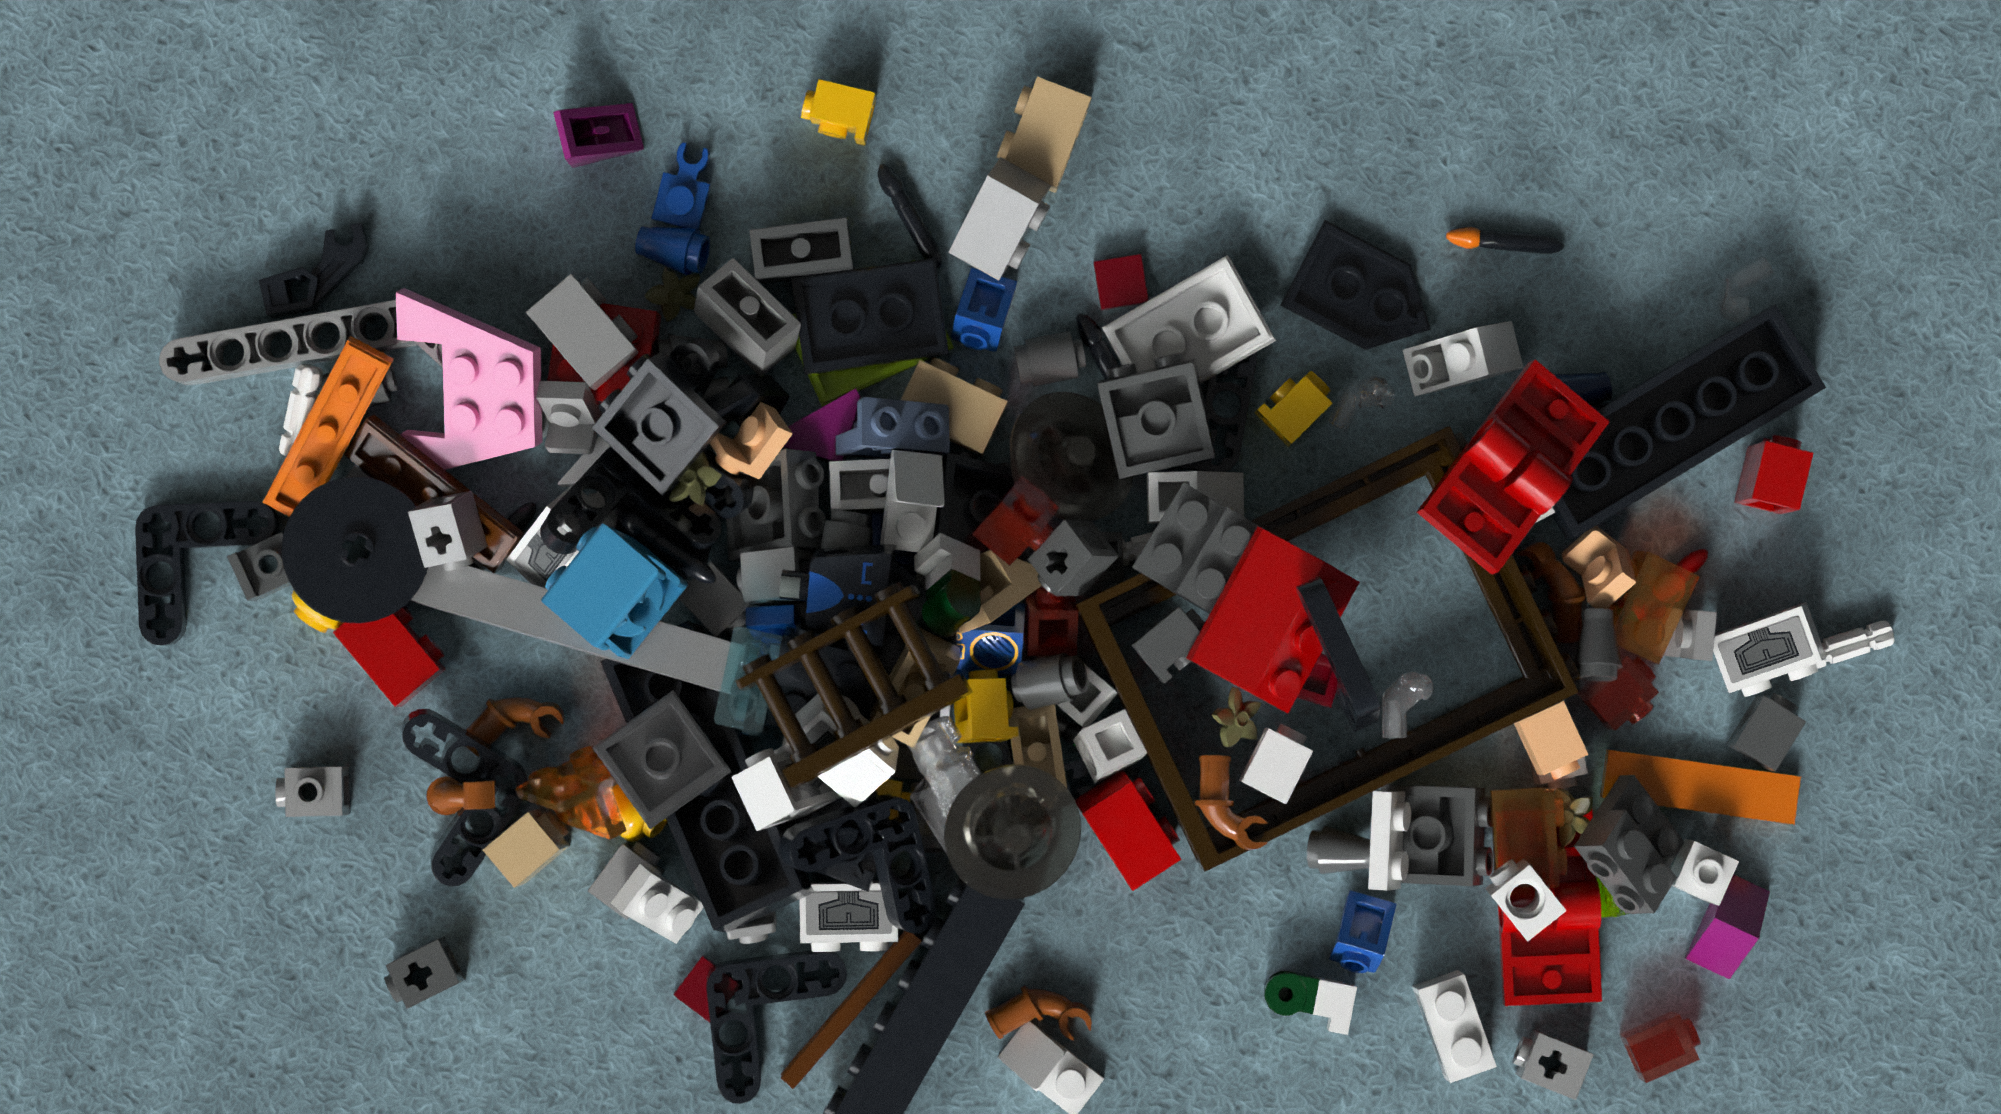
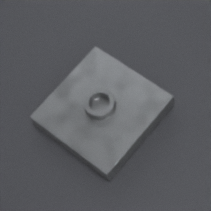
(661, 759)

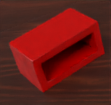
(1774, 475)
(393, 655)
(1128, 829)

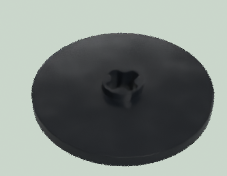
(318, 563)

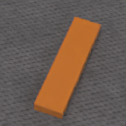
(329, 424)
(1707, 786)

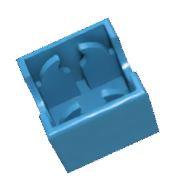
(613, 590)

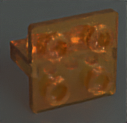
(578, 793)

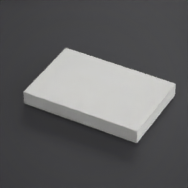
(1203, 317)

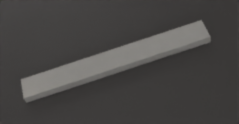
(519, 608)

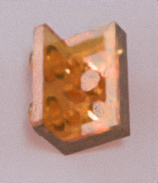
(1652, 606)
(1526, 828)

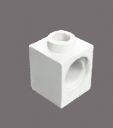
(1109, 746)
(1277, 763)
(1703, 871)
(1535, 916)

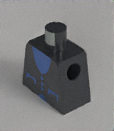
(842, 580)

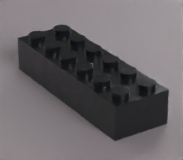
(1688, 417)
(729, 861)
(930, 1003)

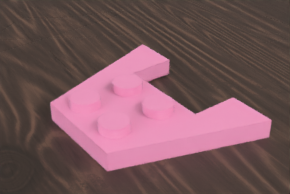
(486, 384)

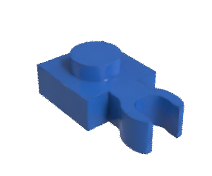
(681, 196)

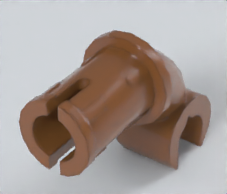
(1563, 590)
(508, 711)
(449, 796)
(1216, 804)
(1035, 1004)

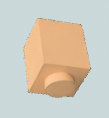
(1552, 741)

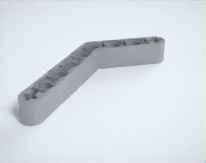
(304, 350)

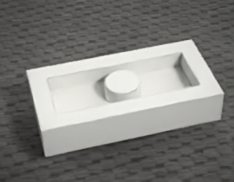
(1387, 859)
(657, 903)

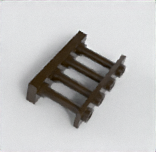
(895, 710)

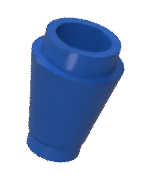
(674, 247)

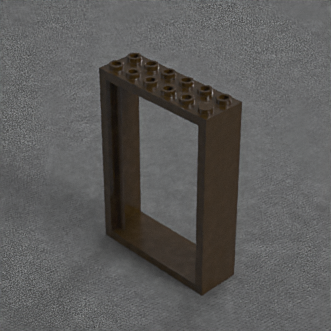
(1527, 631)

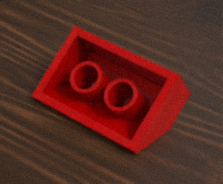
(1259, 626)

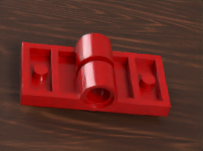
(1513, 467)
(1564, 957)

